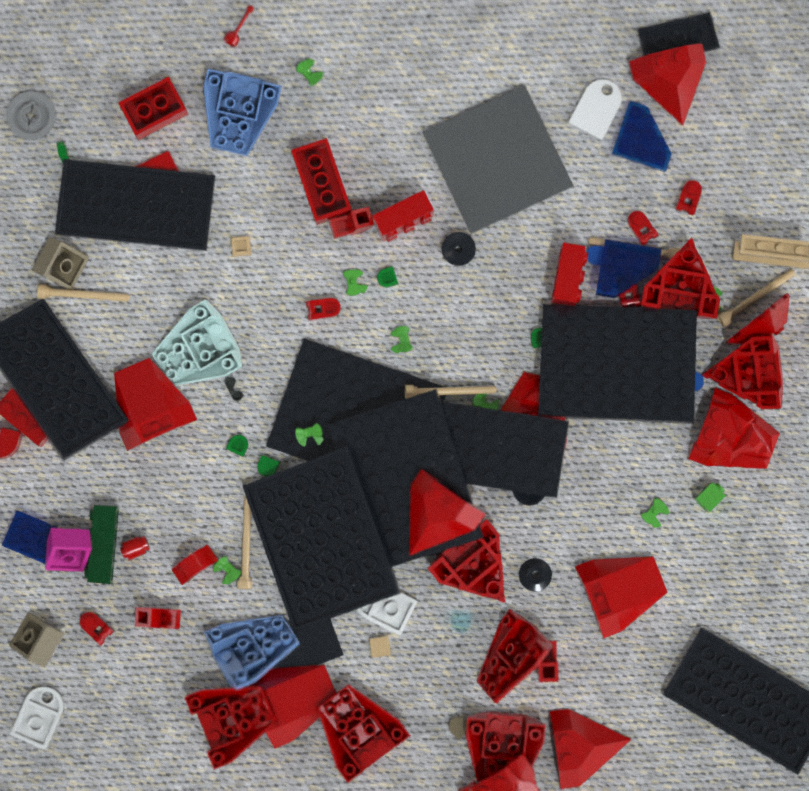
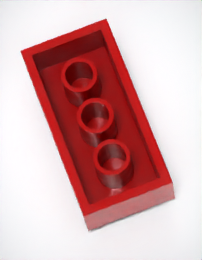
(321, 181)

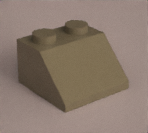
(60, 263)
(36, 640)

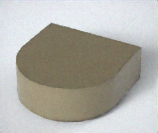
(458, 727)

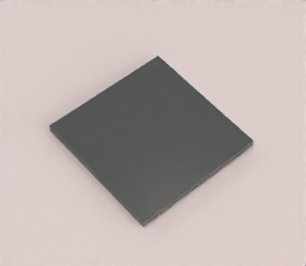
(497, 159)

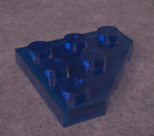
(642, 139)
(625, 266)

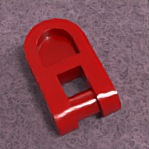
(692, 190)
(637, 221)
(635, 301)
(330, 308)
(90, 622)

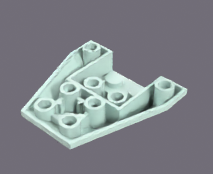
(198, 347)

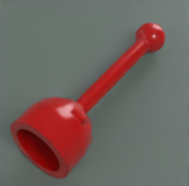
(232, 37)

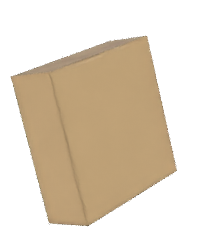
(241, 246)
(380, 646)

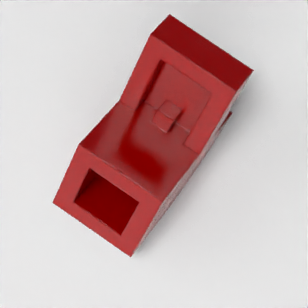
(352, 224)
(9, 442)
(194, 564)
(157, 618)
(548, 669)

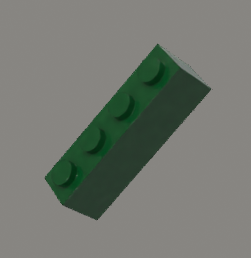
(103, 544)

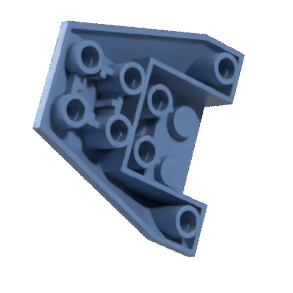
(237, 109)
(250, 647)

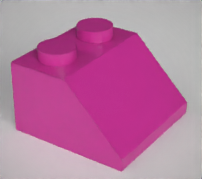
(67, 549)

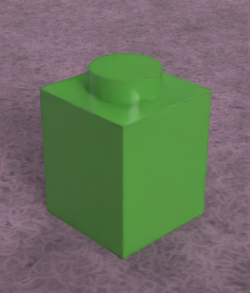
(710, 496)

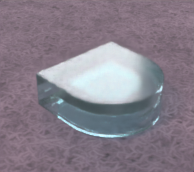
(460, 622)

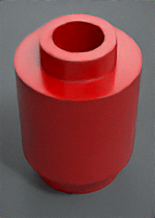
(135, 547)

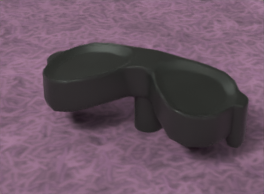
(230, 383)

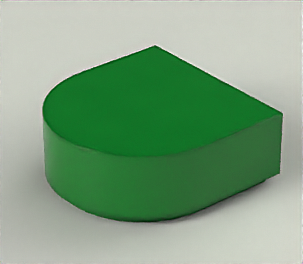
(62, 150)
(387, 277)
(536, 338)
(238, 444)
(267, 466)

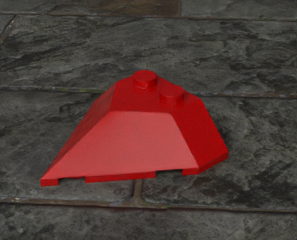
(671, 77)
(683, 285)
(767, 323)
(752, 372)
(438, 514)
(473, 566)
(581, 746)

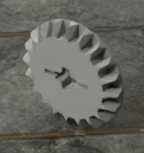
(23, 105)

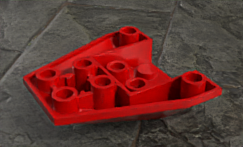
(149, 403)
(620, 590)
(512, 655)
(294, 699)
(231, 720)
(358, 731)
(501, 737)

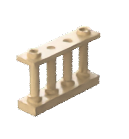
(772, 251)

